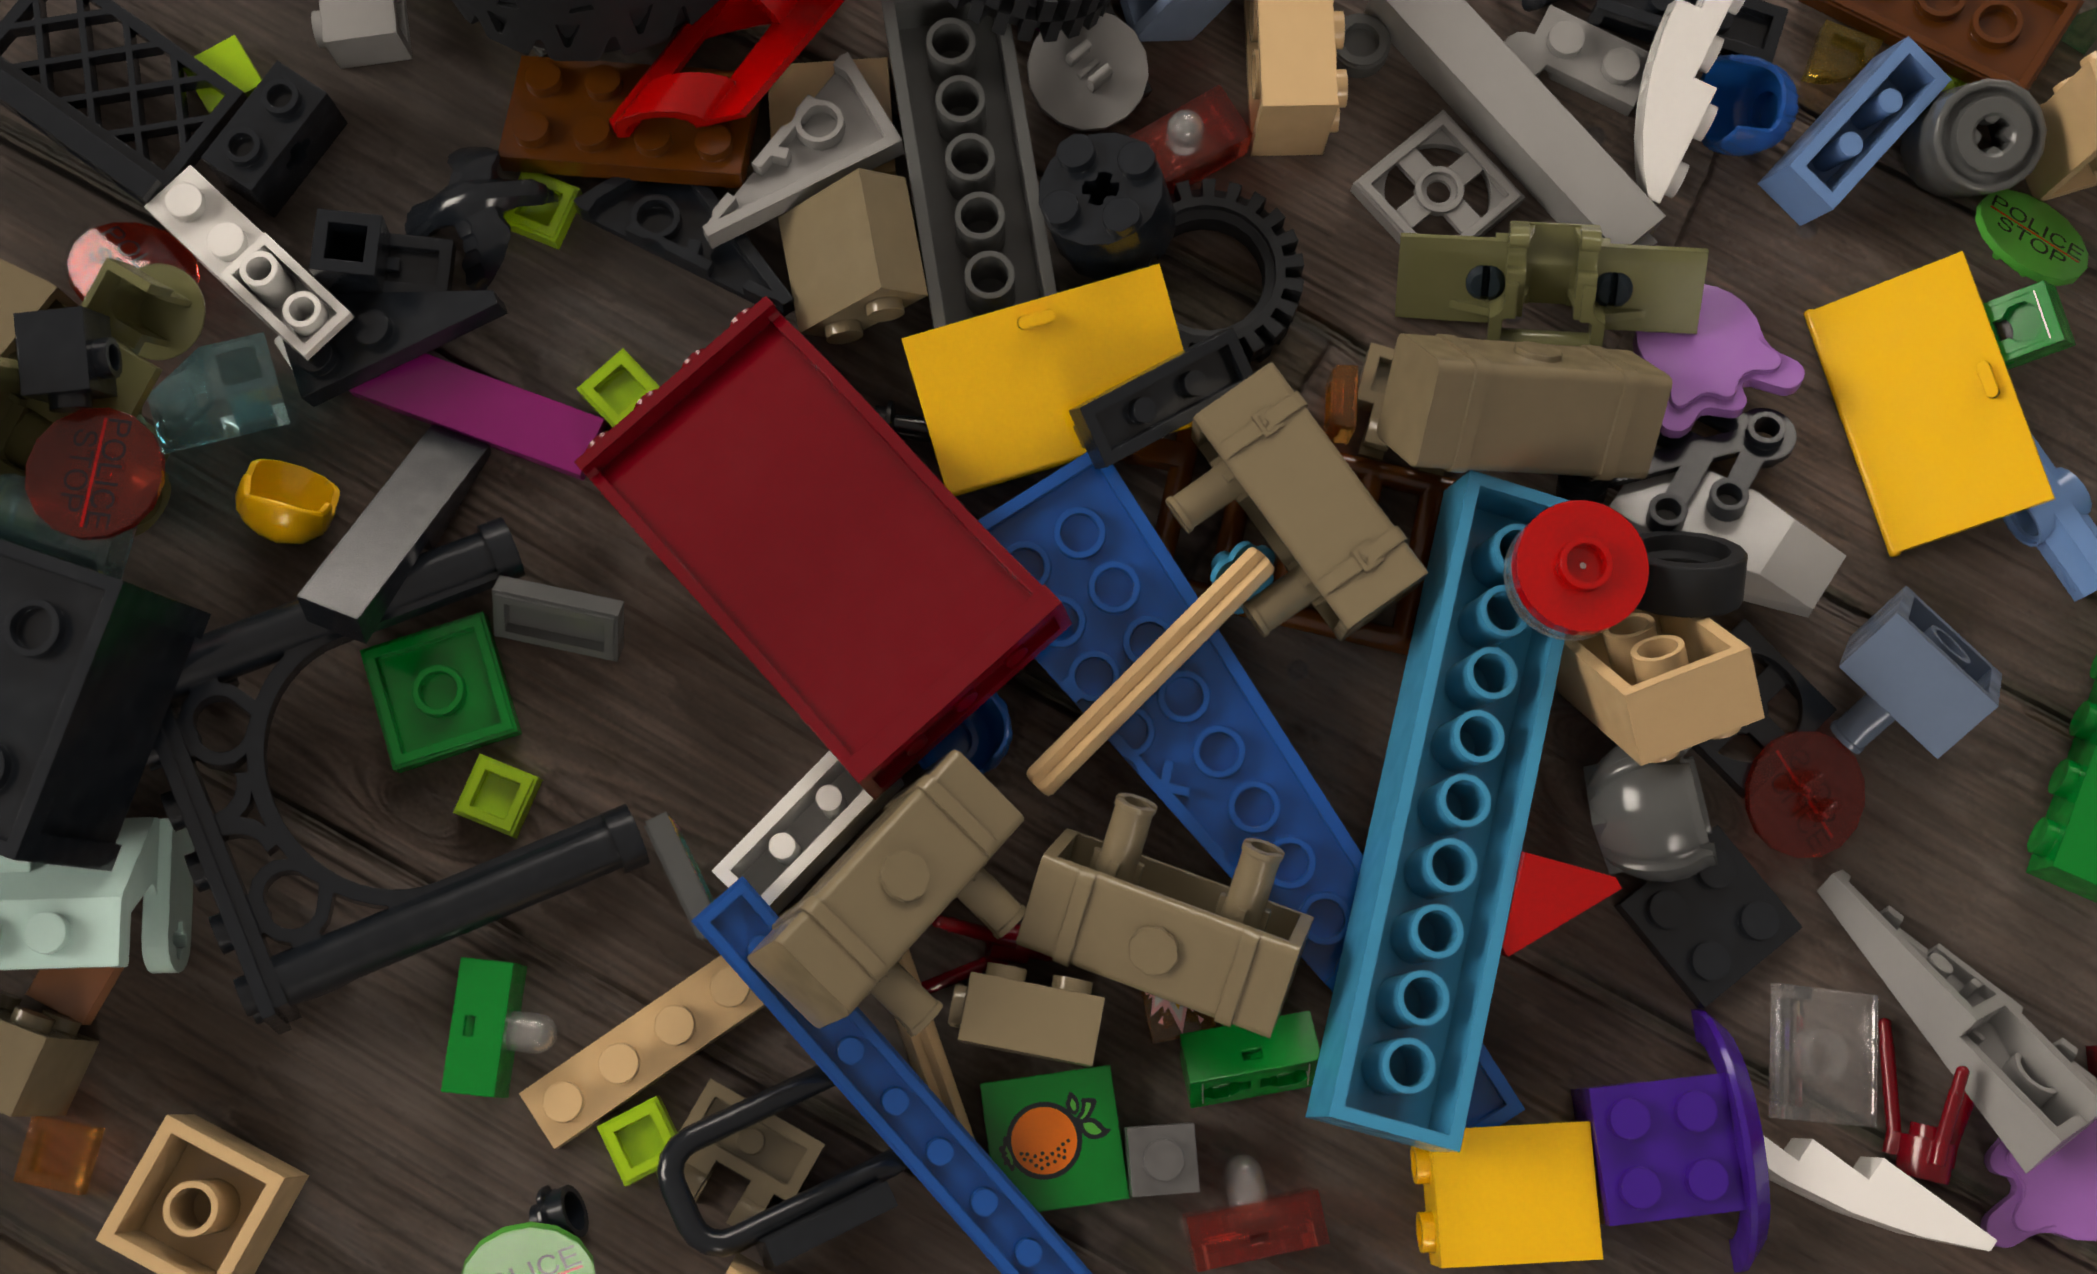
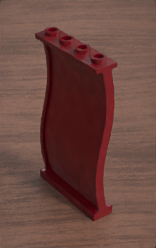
(823, 546)

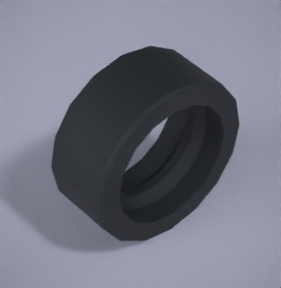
(1693, 574)

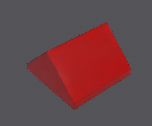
(1549, 896)

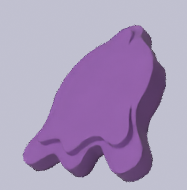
(1716, 363)
(2050, 1198)

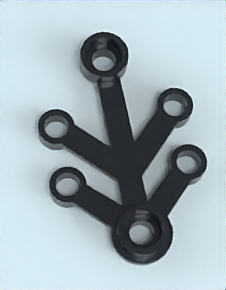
(1691, 460)

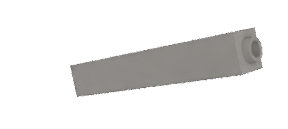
(1518, 118)

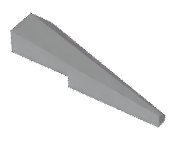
(2017, 1077)

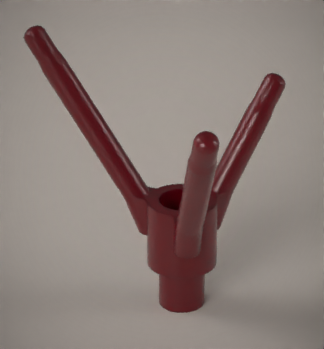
(996, 951)

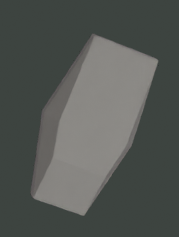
(1785, 560)

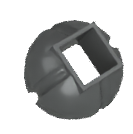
(1650, 816)

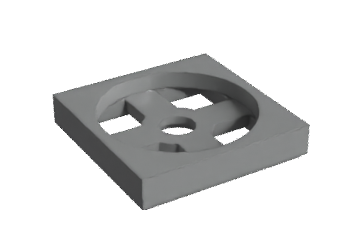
(1445, 134)

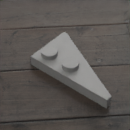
(822, 144)

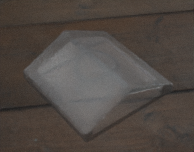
(1823, 1056)

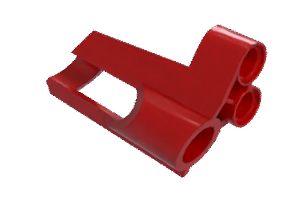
(714, 98)

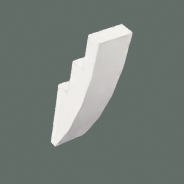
(1871, 1193)

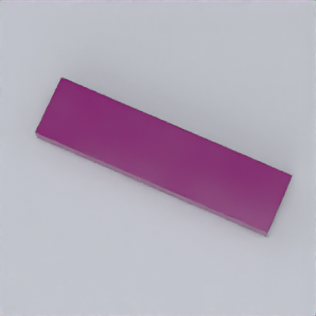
(486, 411)

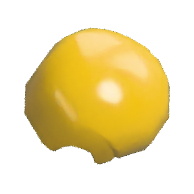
(286, 501)

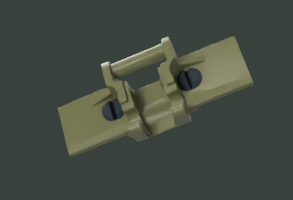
(1553, 264)

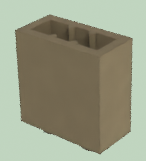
(852, 256)
(1028, 1018)

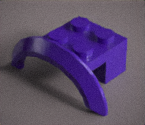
(1683, 1146)

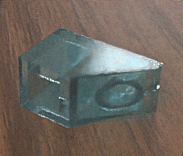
(218, 395)

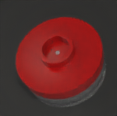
(1576, 570)

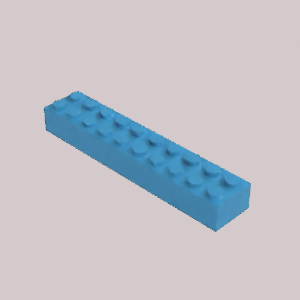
(1442, 838)

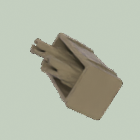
(1522, 407)
(1304, 504)
(886, 894)
(1166, 927)

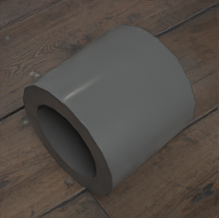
(1943, 140)

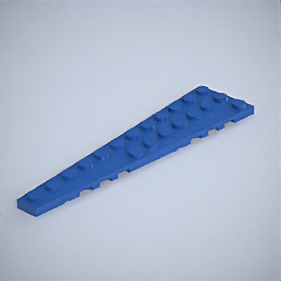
(1206, 732)

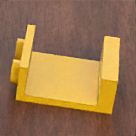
(1510, 1197)

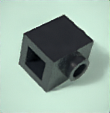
(66, 357)

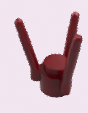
(1926, 1150)

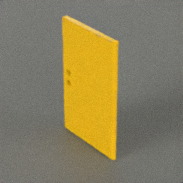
(1004, 392)
(1913, 394)

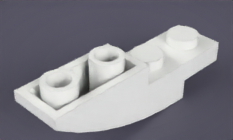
(1671, 101)
(249, 263)

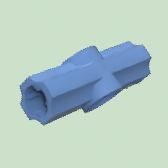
(2062, 530)

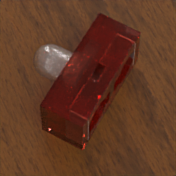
(1197, 138)
(1253, 1222)

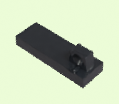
(1159, 398)

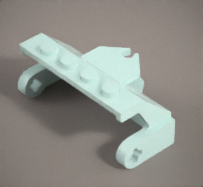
(84, 915)

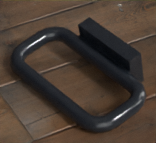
(794, 1223)

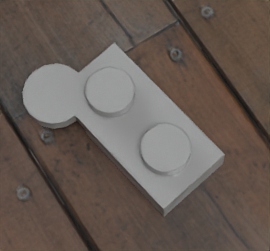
(1583, 59)

